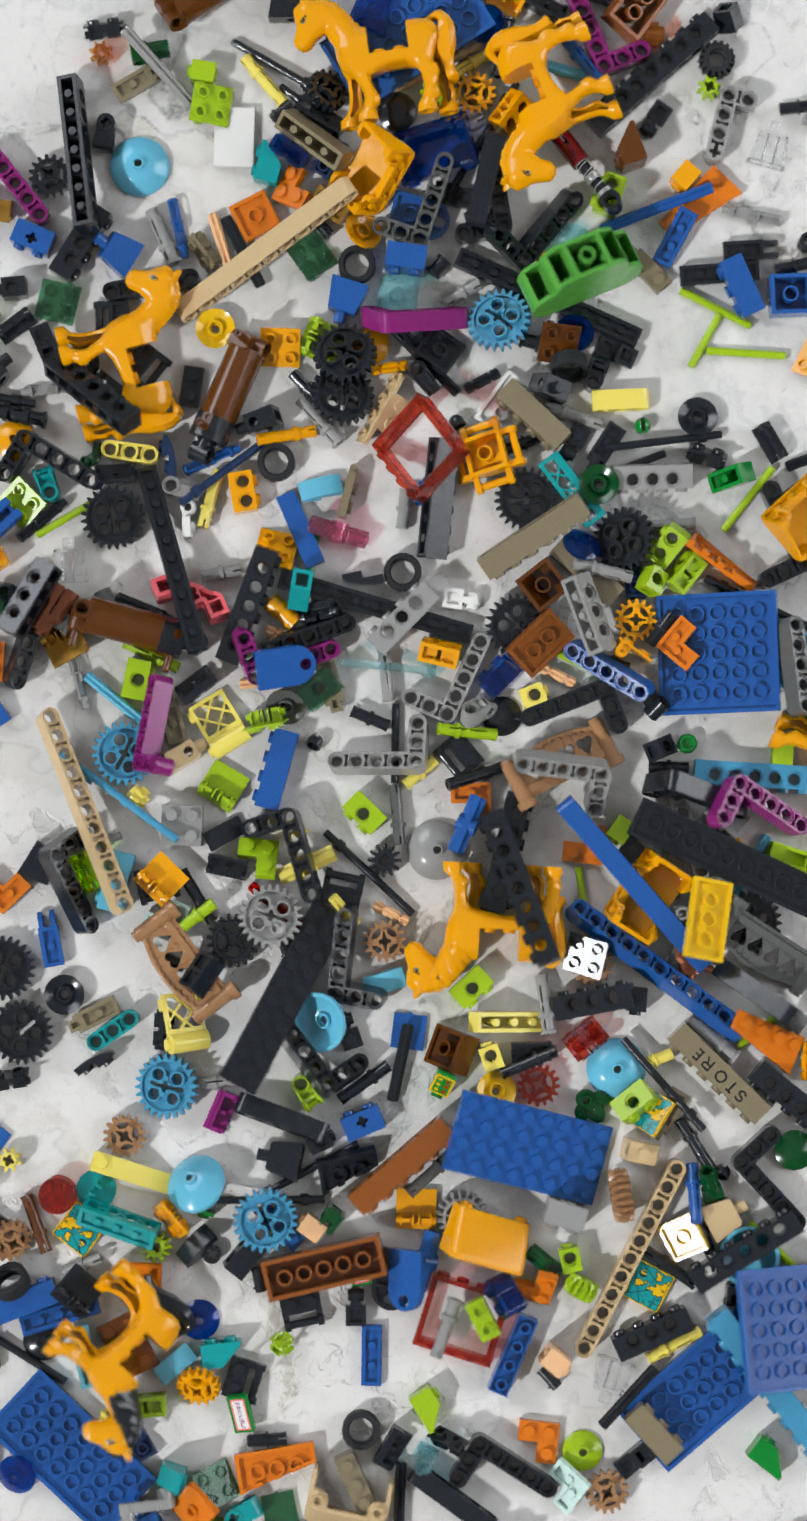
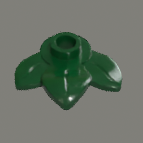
(593, 1107)

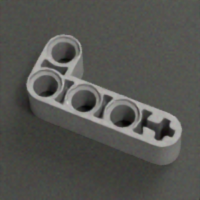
(724, 126)

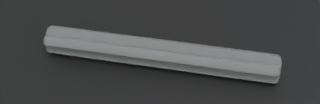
(157, 65)

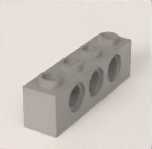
(683, 480)
(428, 599)
(588, 613)

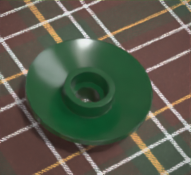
(595, 474)

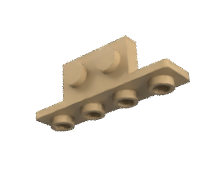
(387, 408)

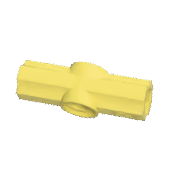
(321, 858)

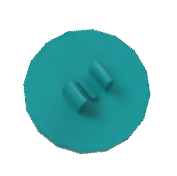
(96, 1187)

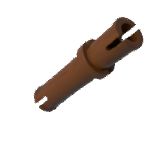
(36, 1223)

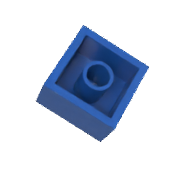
(405, 259)
(787, 295)

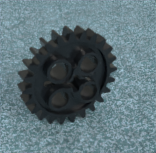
(338, 369)
(361, 396)
(524, 481)
(95, 520)
(640, 533)
(504, 638)
(758, 907)
(21, 972)
(32, 1046)

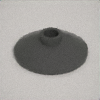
(295, 709)

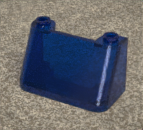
(431, 138)

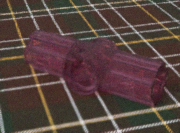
(338, 532)

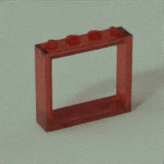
(382, 445)
(453, 1350)

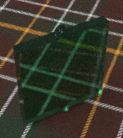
(279, 1506)

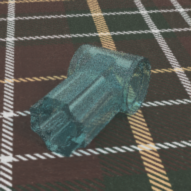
(424, 1458)

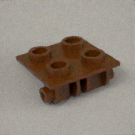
(556, 338)

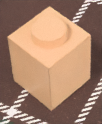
(310, 1227)

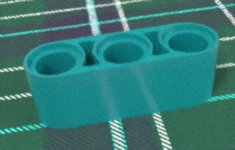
(122, 1026)

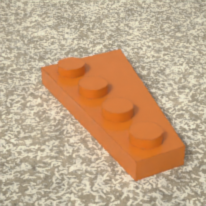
(723, 193)
(720, 561)
(771, 1040)
(272, 1463)

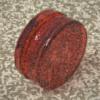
(57, 1194)

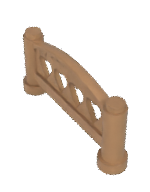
(527, 787)
(165, 924)

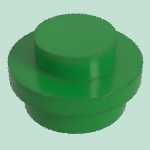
(686, 743)

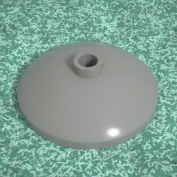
(421, 847)

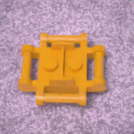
(489, 455)

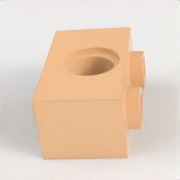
(555, 1360)

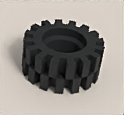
(725, 51)

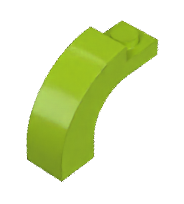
(789, 855)

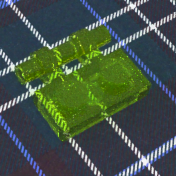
(79, 866)

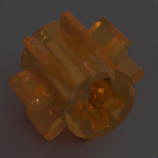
(654, 34)
(97, 57)

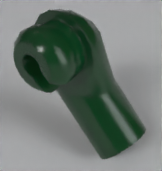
(94, 457)

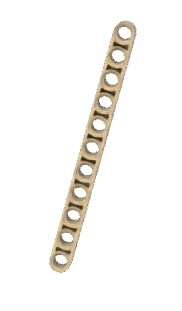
(266, 249)
(83, 821)
(629, 1267)

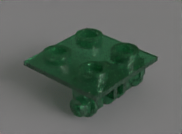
(312, 256)
(58, 302)
(217, 1482)

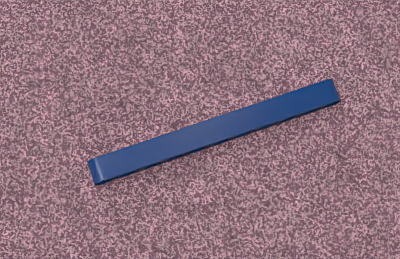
(627, 876)
(647, 968)

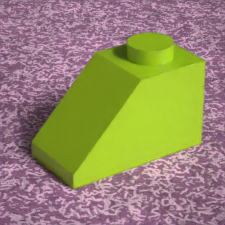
(426, 1404)

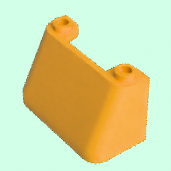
(375, 168)
(788, 520)
(664, 879)
(486, 1238)

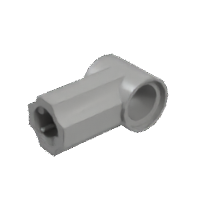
(183, 487)

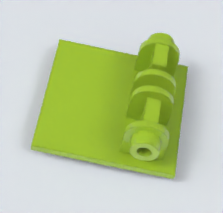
(211, 104)
(313, 329)
(24, 499)
(272, 723)
(222, 785)

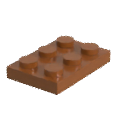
(539, 642)
(141, 1357)

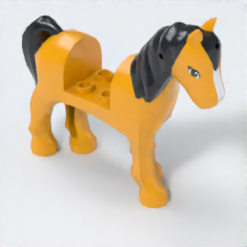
(152, 1314)

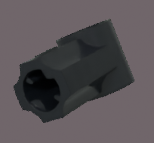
(423, 377)
(655, 705)

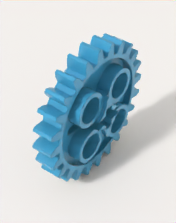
(486, 333)
(107, 744)
(163, 1103)
(248, 1227)

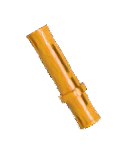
(295, 433)

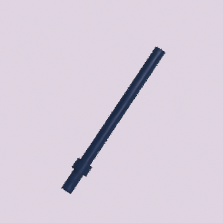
(197, 490)

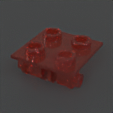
(584, 1036)

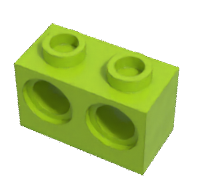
(620, 182)
(671, 547)
(685, 572)
(153, 1404)

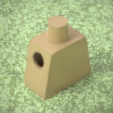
(180, 759)
(640, 1151)
(723, 1217)

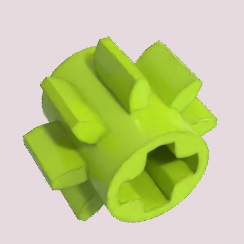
(709, 94)
(282, 1343)

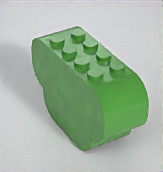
(579, 271)

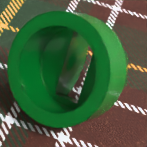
(637, 426)

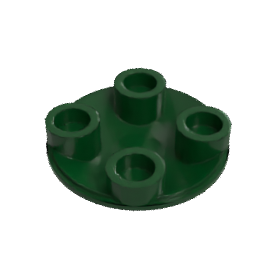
(792, 1150)

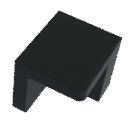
(728, 17)

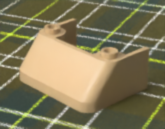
(318, 1510)

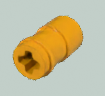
(278, 609)

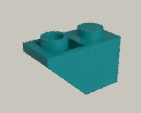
(268, 167)
(300, 589)
(218, 1352)
(172, 1476)

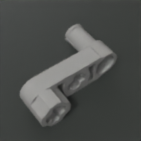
(164, 1500)

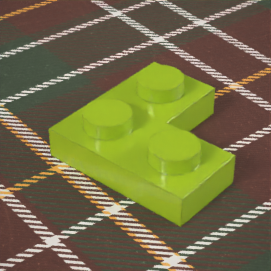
(264, 852)

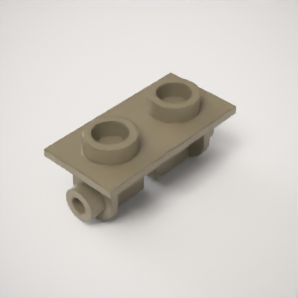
(208, 259)

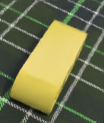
(620, 400)
(138, 458)

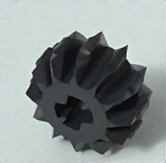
(389, 864)

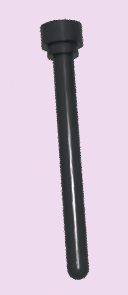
(272, 64)

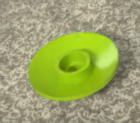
(582, 1440)

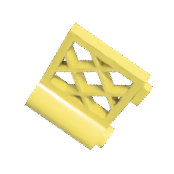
(225, 739)
(182, 1039)

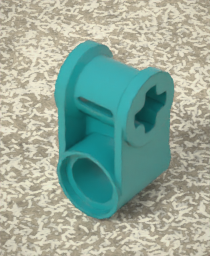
(46, 480)
(247, 1510)

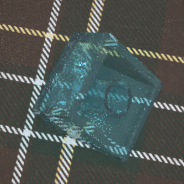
(398, 292)

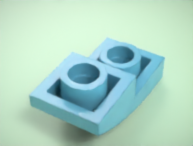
(320, 487)
(388, 979)
(174, 1364)

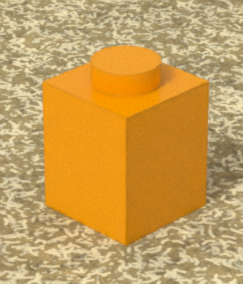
(684, 177)

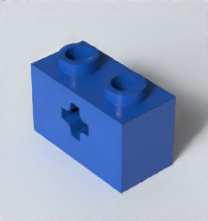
(24, 230)
(356, 1130)

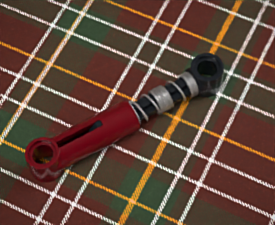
(579, 161)

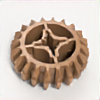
(621, 1195)

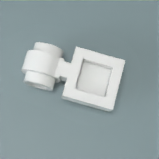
(188, 526)
(454, 598)

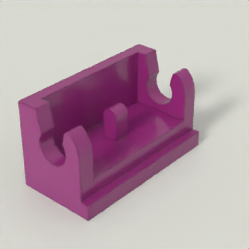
(221, 1111)

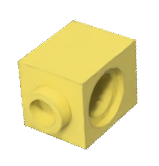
(524, 695)
(494, 1064)

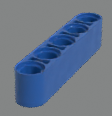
(618, 670)

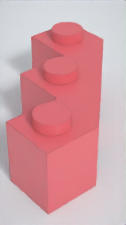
(211, 602)

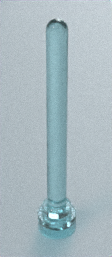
(427, 670)

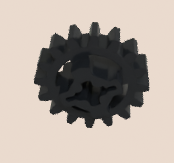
(326, 90)
(46, 183)

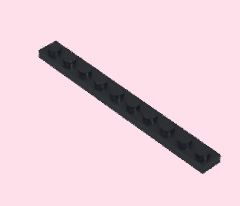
(507, 279)
(171, 560)
(378, 607)

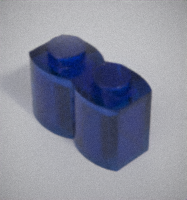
(287, 148)
(498, 676)
(505, 1295)

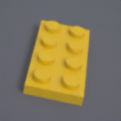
(707, 919)

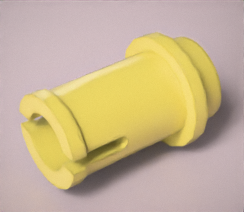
(660, 1057)

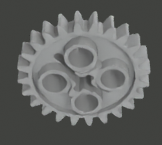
(265, 934)

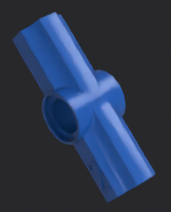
(466, 824)
(430, 1244)

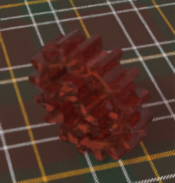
(546, 1088)

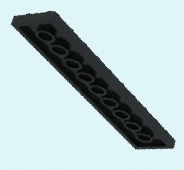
(720, 855)
(281, 1000)

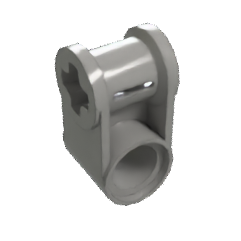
(477, 711)

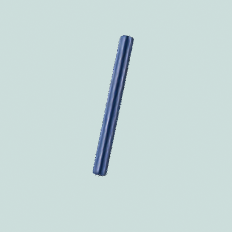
(659, 207)

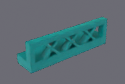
(573, 480)
(117, 1224)

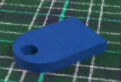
(406, 208)
(281, 666)
(406, 1278)

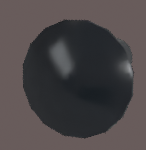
(397, 111)

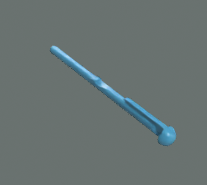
(91, 777)

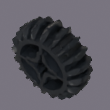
(221, 953)

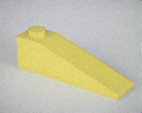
(503, 1021)
(130, 1172)

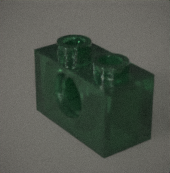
(311, 697)

